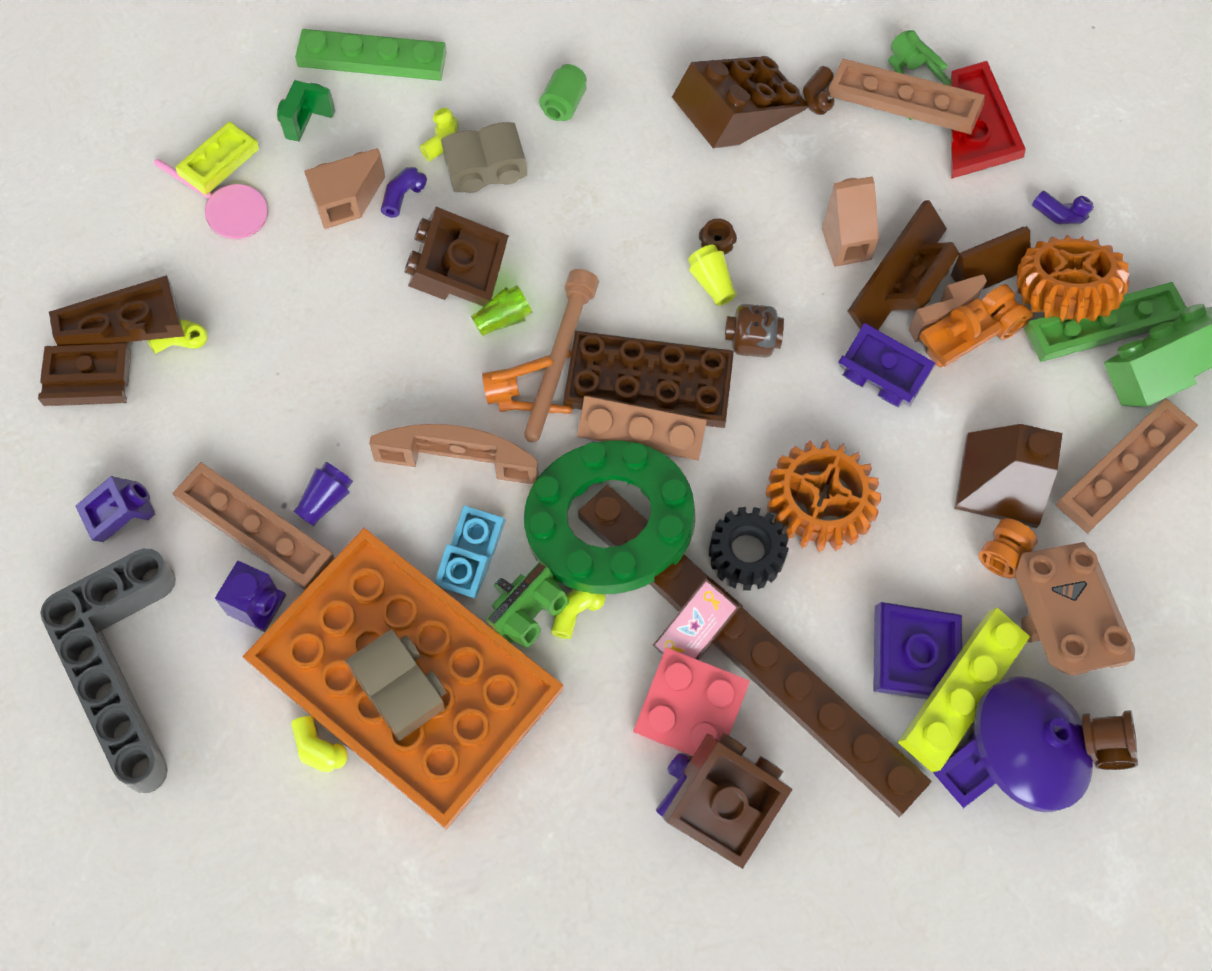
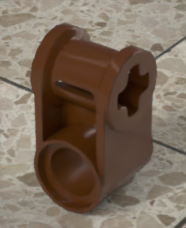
(1111, 741)

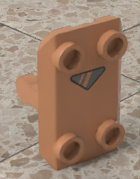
(1072, 610)

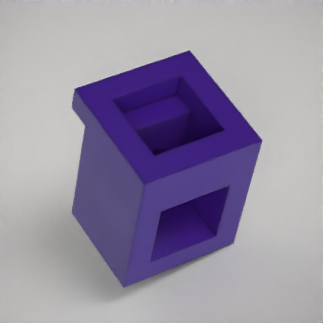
(250, 596)

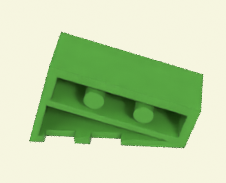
(1164, 360)

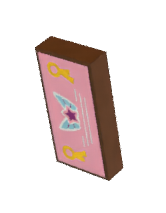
(699, 621)

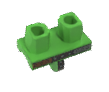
(523, 601)

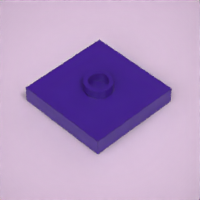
(913, 648)

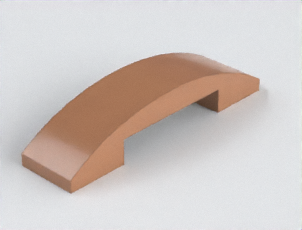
(404, 443)

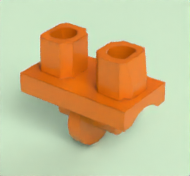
(959, 333)

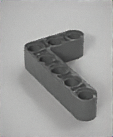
(101, 666)

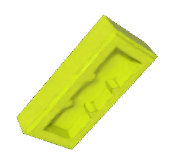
(217, 158)

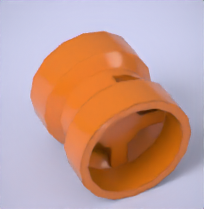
(1005, 309)
(1008, 545)

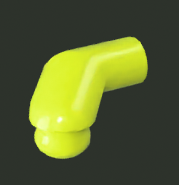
(194, 338)
(315, 751)

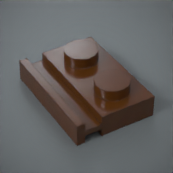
(85, 374)

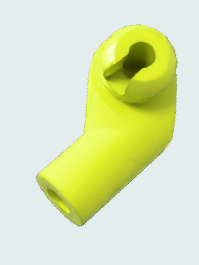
(445, 125)
(578, 601)

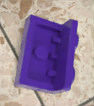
(886, 365)

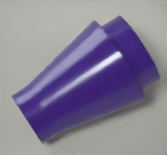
(322, 493)

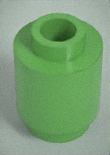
(563, 93)

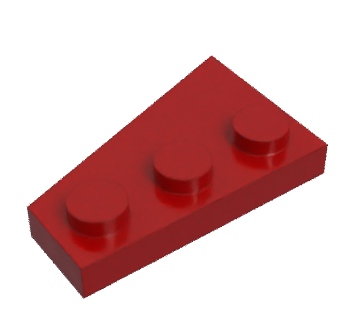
(994, 134)

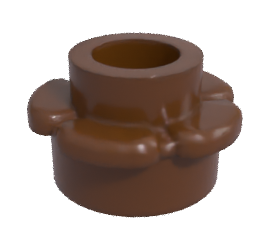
(718, 229)

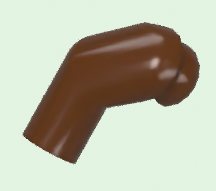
(814, 91)

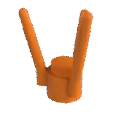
(503, 384)

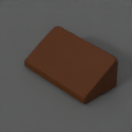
(995, 258)

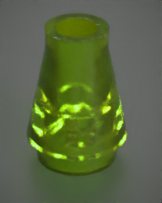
(503, 310)

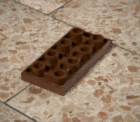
(650, 375)

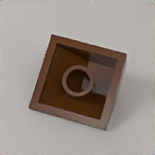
(1009, 472)

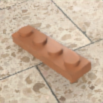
(907, 96)
(1126, 465)
(253, 525)

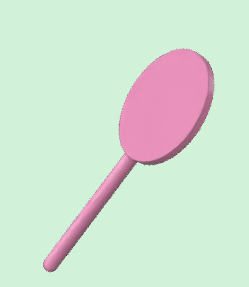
(232, 210)

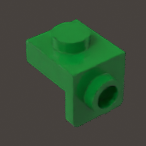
(300, 104)

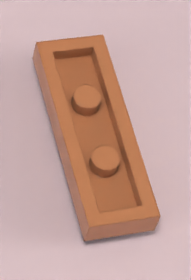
(657, 428)

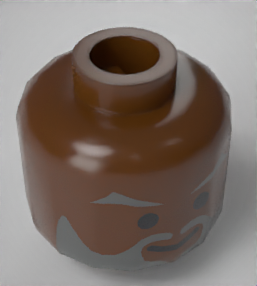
(755, 330)

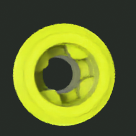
(712, 273)

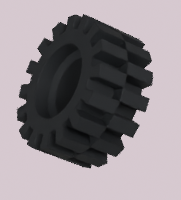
(754, 525)

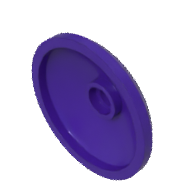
(1033, 744)

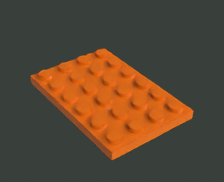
(488, 682)

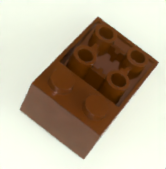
(736, 98)

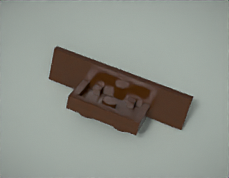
(908, 270)

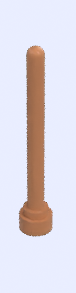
(580, 288)

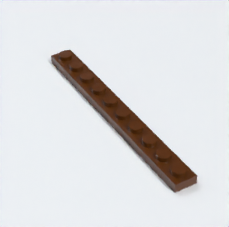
(775, 669)

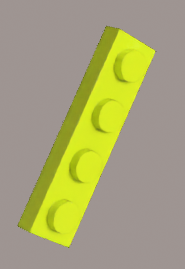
(955, 699)

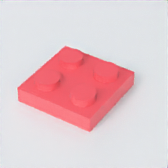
(689, 702)

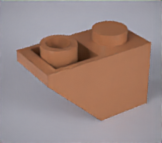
(345, 186)
(851, 221)

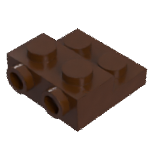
(456, 257)
(727, 799)

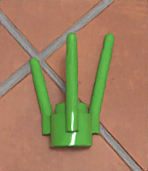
(912, 53)

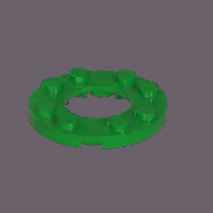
(616, 567)

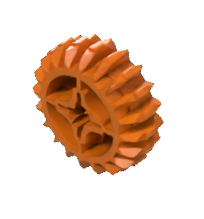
(1072, 279)
(835, 464)

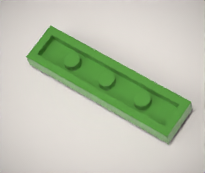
(371, 54)
(1134, 317)

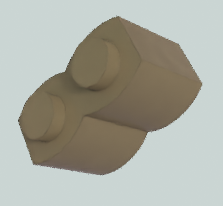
(484, 157)
(396, 683)

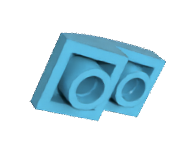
(470, 552)

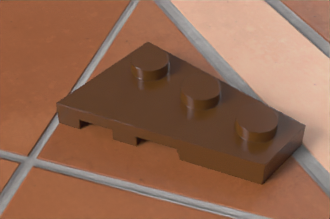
(121, 316)

